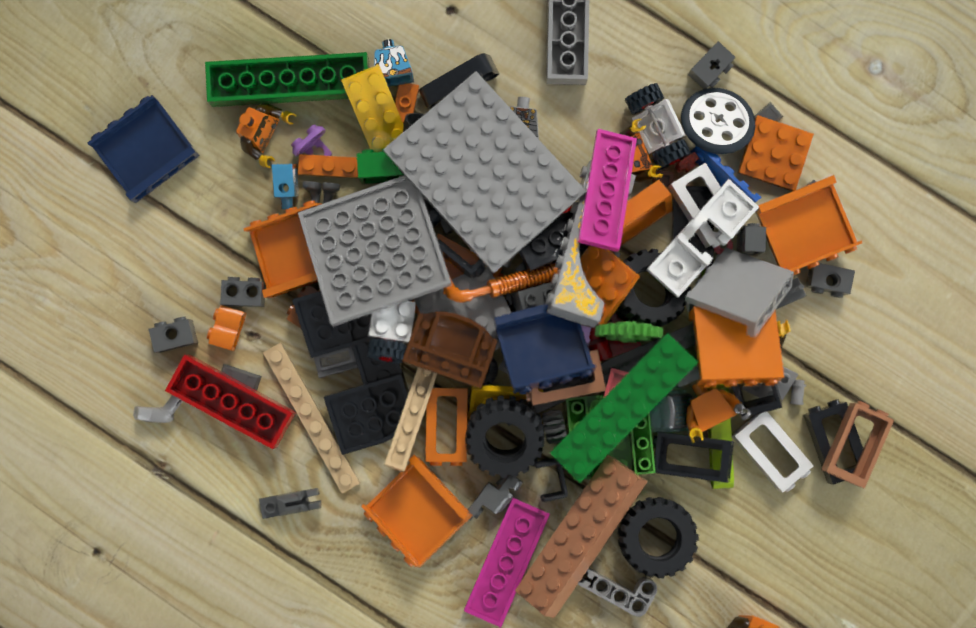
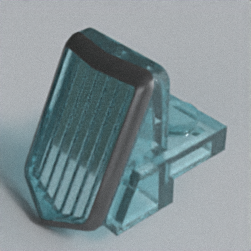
(670, 412)

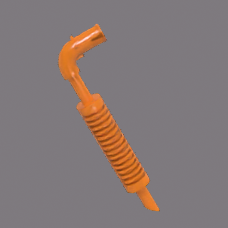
(503, 285)

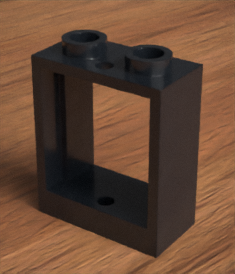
(761, 404)

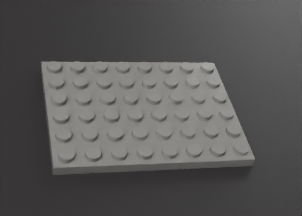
(484, 171)

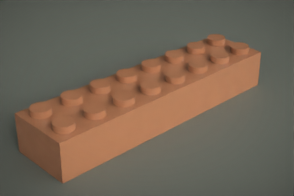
(580, 536)

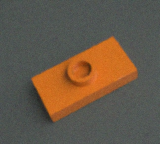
(406, 99)

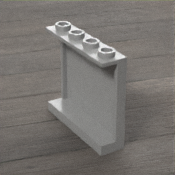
(741, 289)

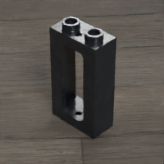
(468, 269)
(819, 438)
(661, 444)

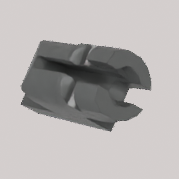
(495, 497)
(289, 503)

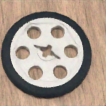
(716, 144)

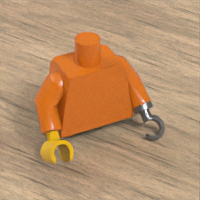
(711, 409)

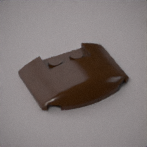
(451, 347)

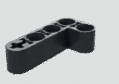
(439, 88)

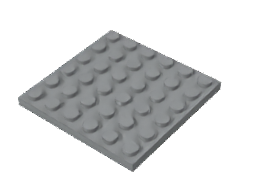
(373, 250)

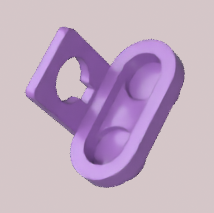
(313, 138)

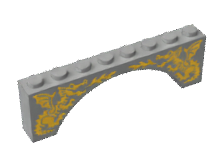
(571, 293)

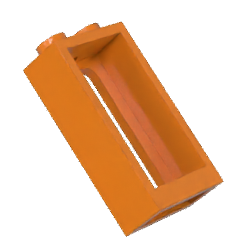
(645, 210)
(431, 422)

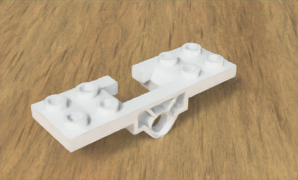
(682, 261)

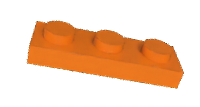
(327, 166)

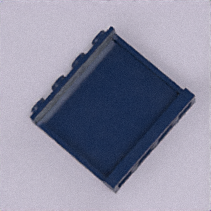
(143, 148)
(542, 349)

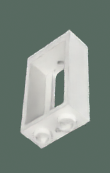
(689, 207)
(742, 437)

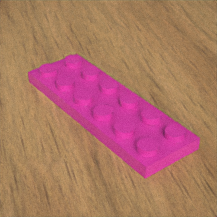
(607, 190)
(506, 562)

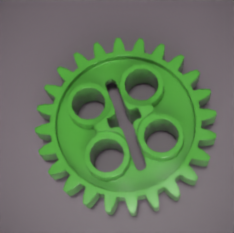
(628, 332)

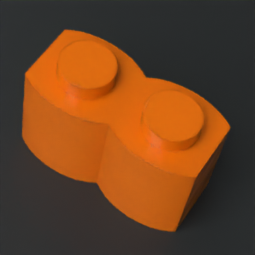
(226, 327)

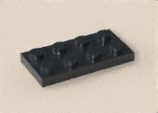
(701, 196)
(546, 246)

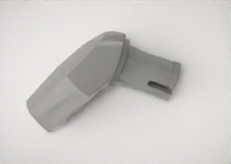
(158, 415)

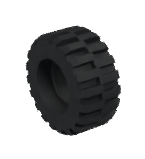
(635, 310)
(498, 460)
(685, 537)

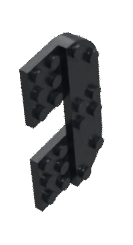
(365, 412)

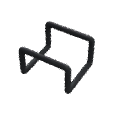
(555, 495)

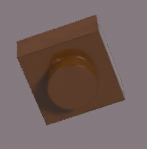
(666, 179)

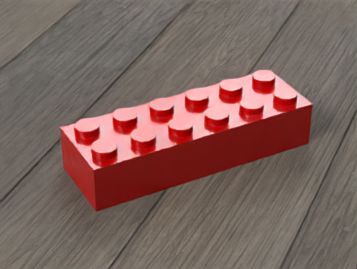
(230, 401)

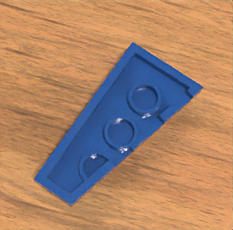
(721, 172)

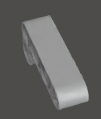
(629, 596)

